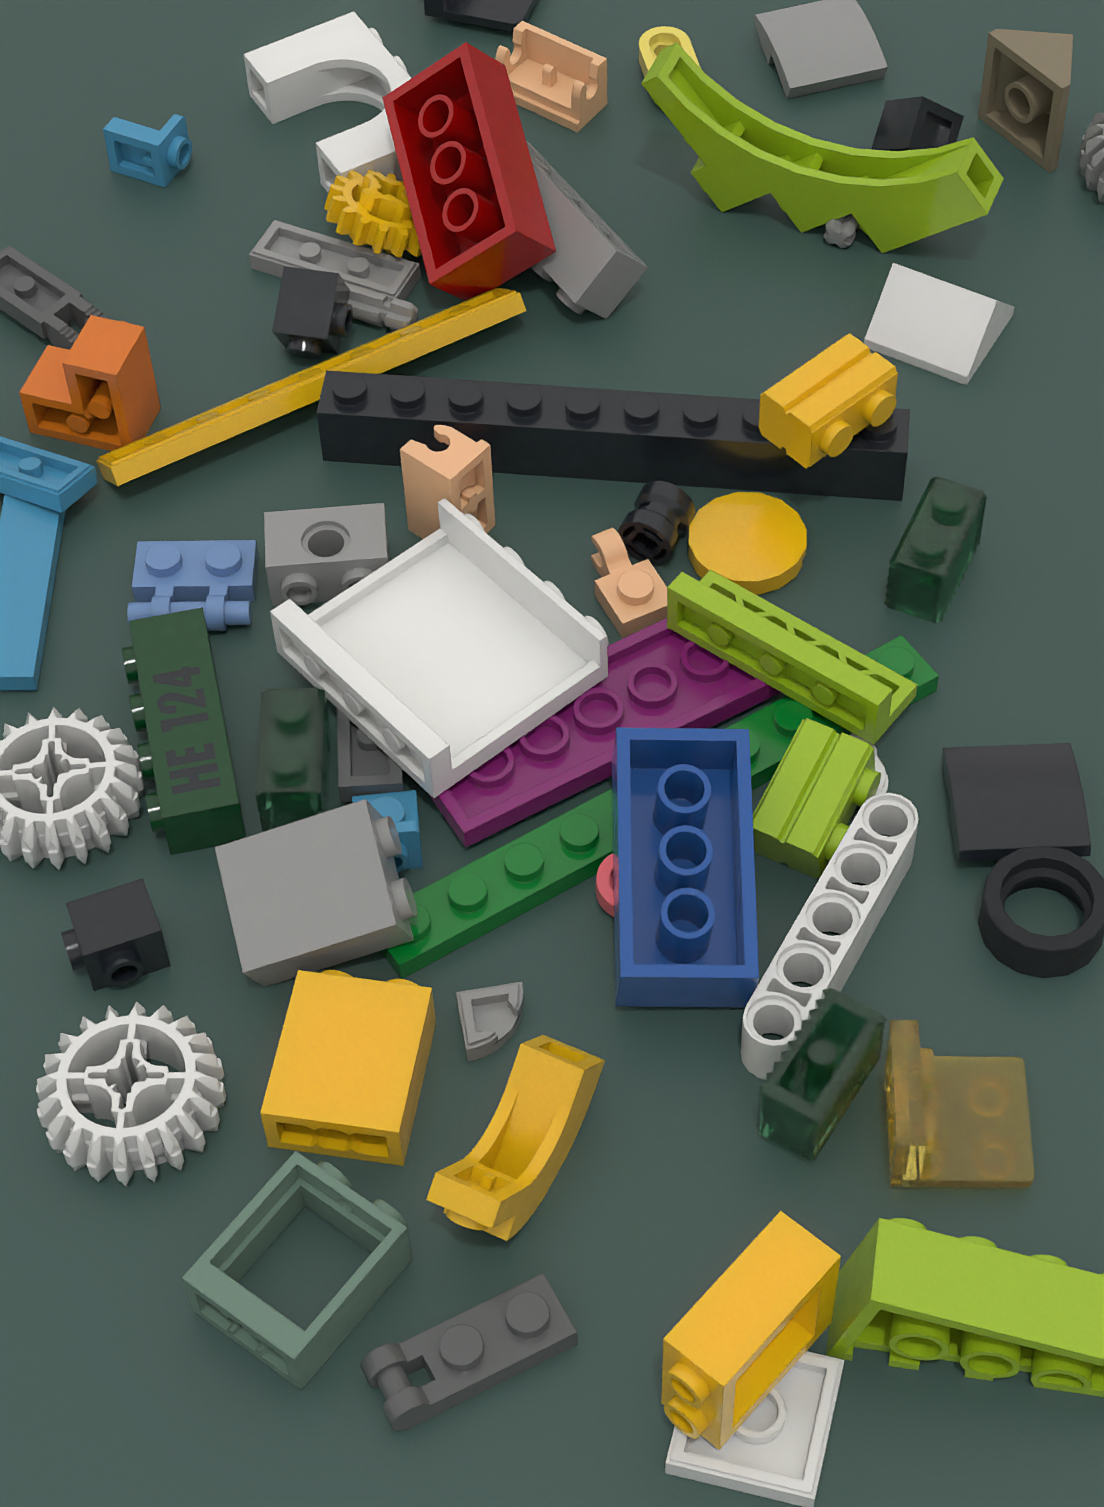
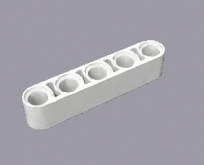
(833, 907)

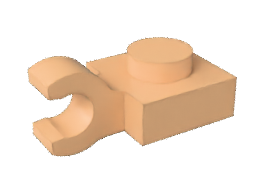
(627, 592)

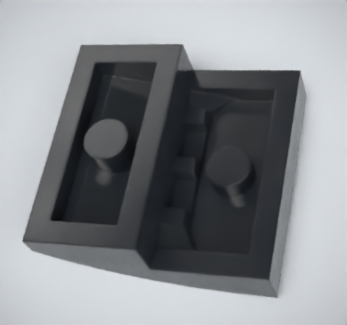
(1015, 800)

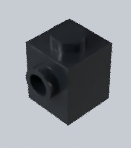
(312, 312)
(115, 936)

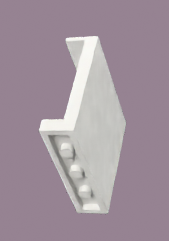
(446, 651)

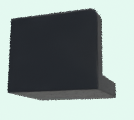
(916, 125)

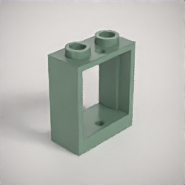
(255, 1325)

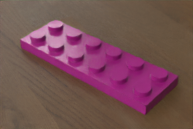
(651, 683)

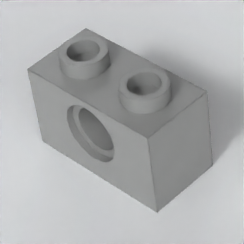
(323, 550)

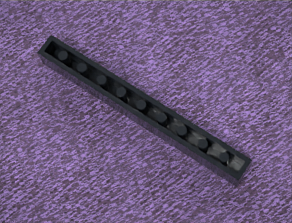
(600, 435)

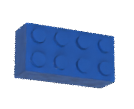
(683, 868)

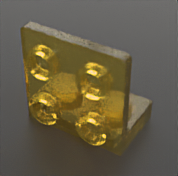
(955, 1116)

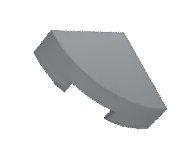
(489, 1017)

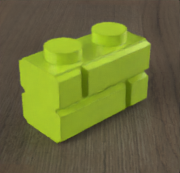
(813, 797)

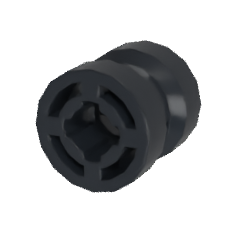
(658, 519)

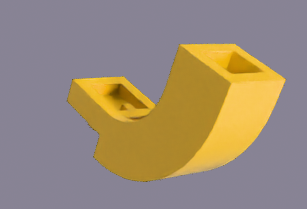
(524, 1143)

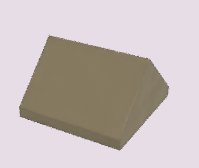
(1028, 90)

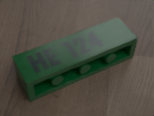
(185, 731)

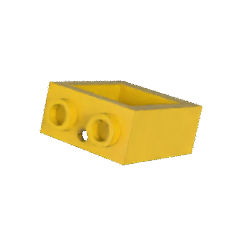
(748, 1330)

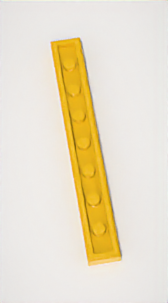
(306, 386)

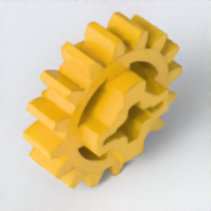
(373, 212)

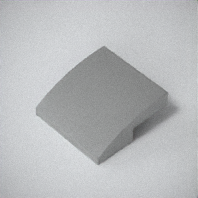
(820, 46)

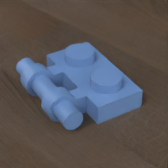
(193, 576)

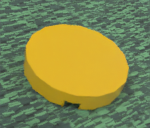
(748, 541)

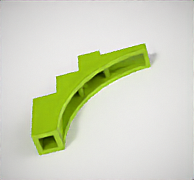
(747, 155)

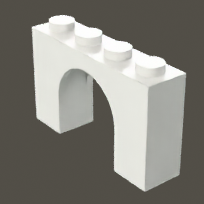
(325, 66)

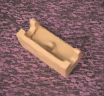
(555, 76)
(457, 474)

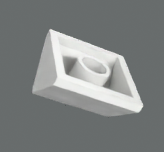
(935, 324)

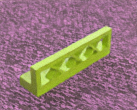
(788, 654)

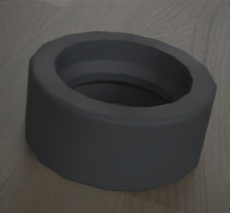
(1032, 952)

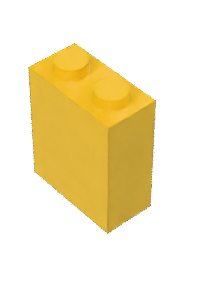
(349, 1067)

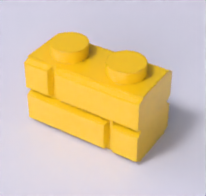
(828, 401)

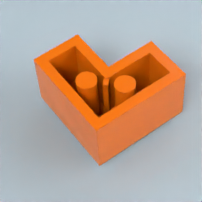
(97, 390)

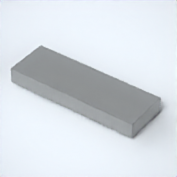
(357, 265)

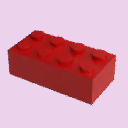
(468, 174)

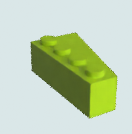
(970, 1305)

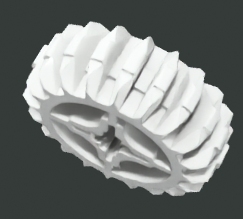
(65, 787)
(161, 1111)

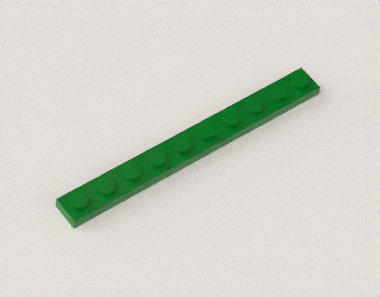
(577, 842)

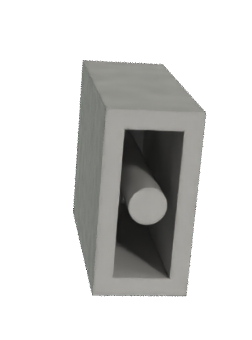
(316, 892)

